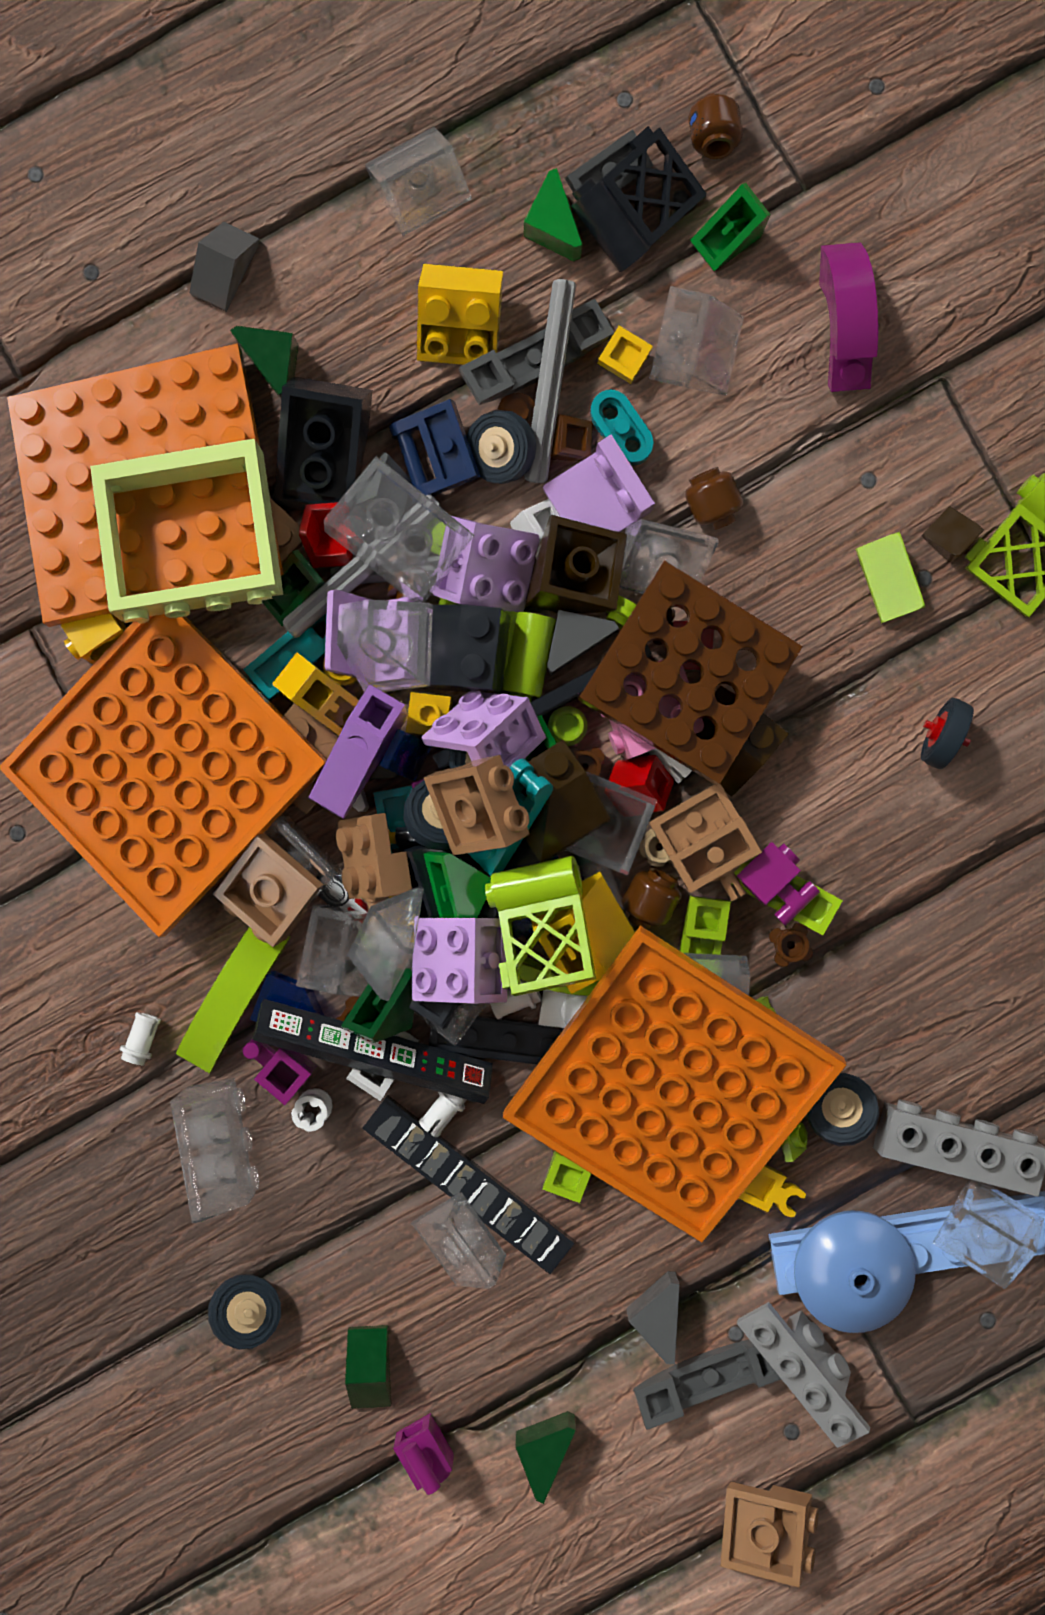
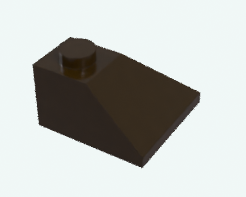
(577, 568)
(756, 750)
(571, 808)

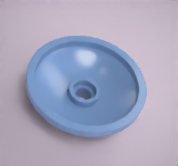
(841, 1250)

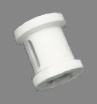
(307, 1120)

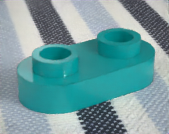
(624, 427)

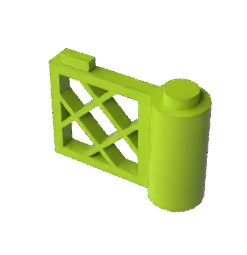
(1032, 511)
(527, 652)
(534, 892)

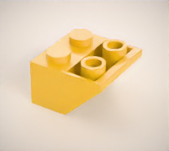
(457, 313)
(606, 927)

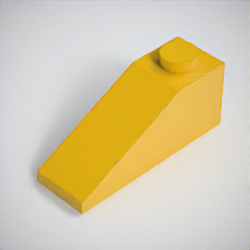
(316, 693)

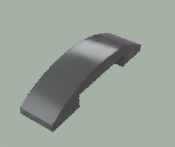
(518, 366)
(701, 1379)

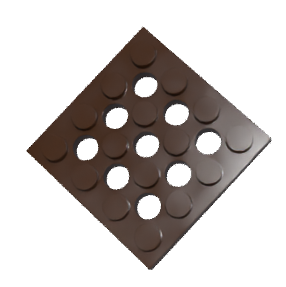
(718, 666)

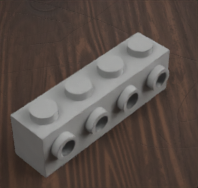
(961, 1148)

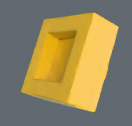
(625, 354)

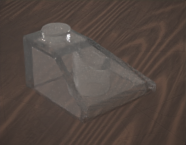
(387, 643)

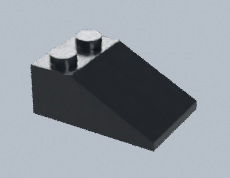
(320, 441)
(468, 648)

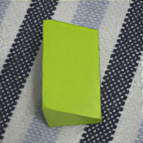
(890, 577)

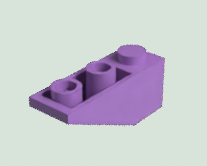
(358, 750)

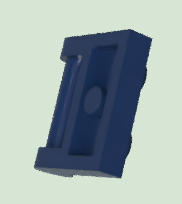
(445, 446)

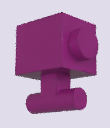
(771, 875)
(282, 1070)
(424, 1454)

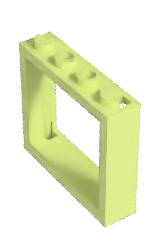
(178, 468)

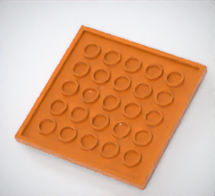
(166, 532)
(162, 767)
(673, 1085)

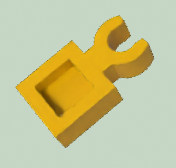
(769, 1188)

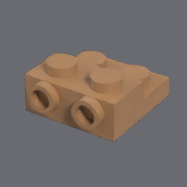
(478, 805)
(268, 890)
(769, 1533)

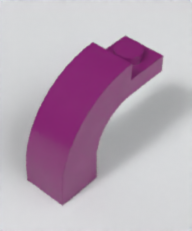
(853, 315)

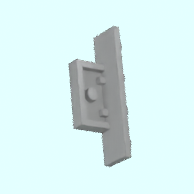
(807, 1368)

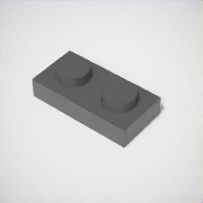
(604, 161)

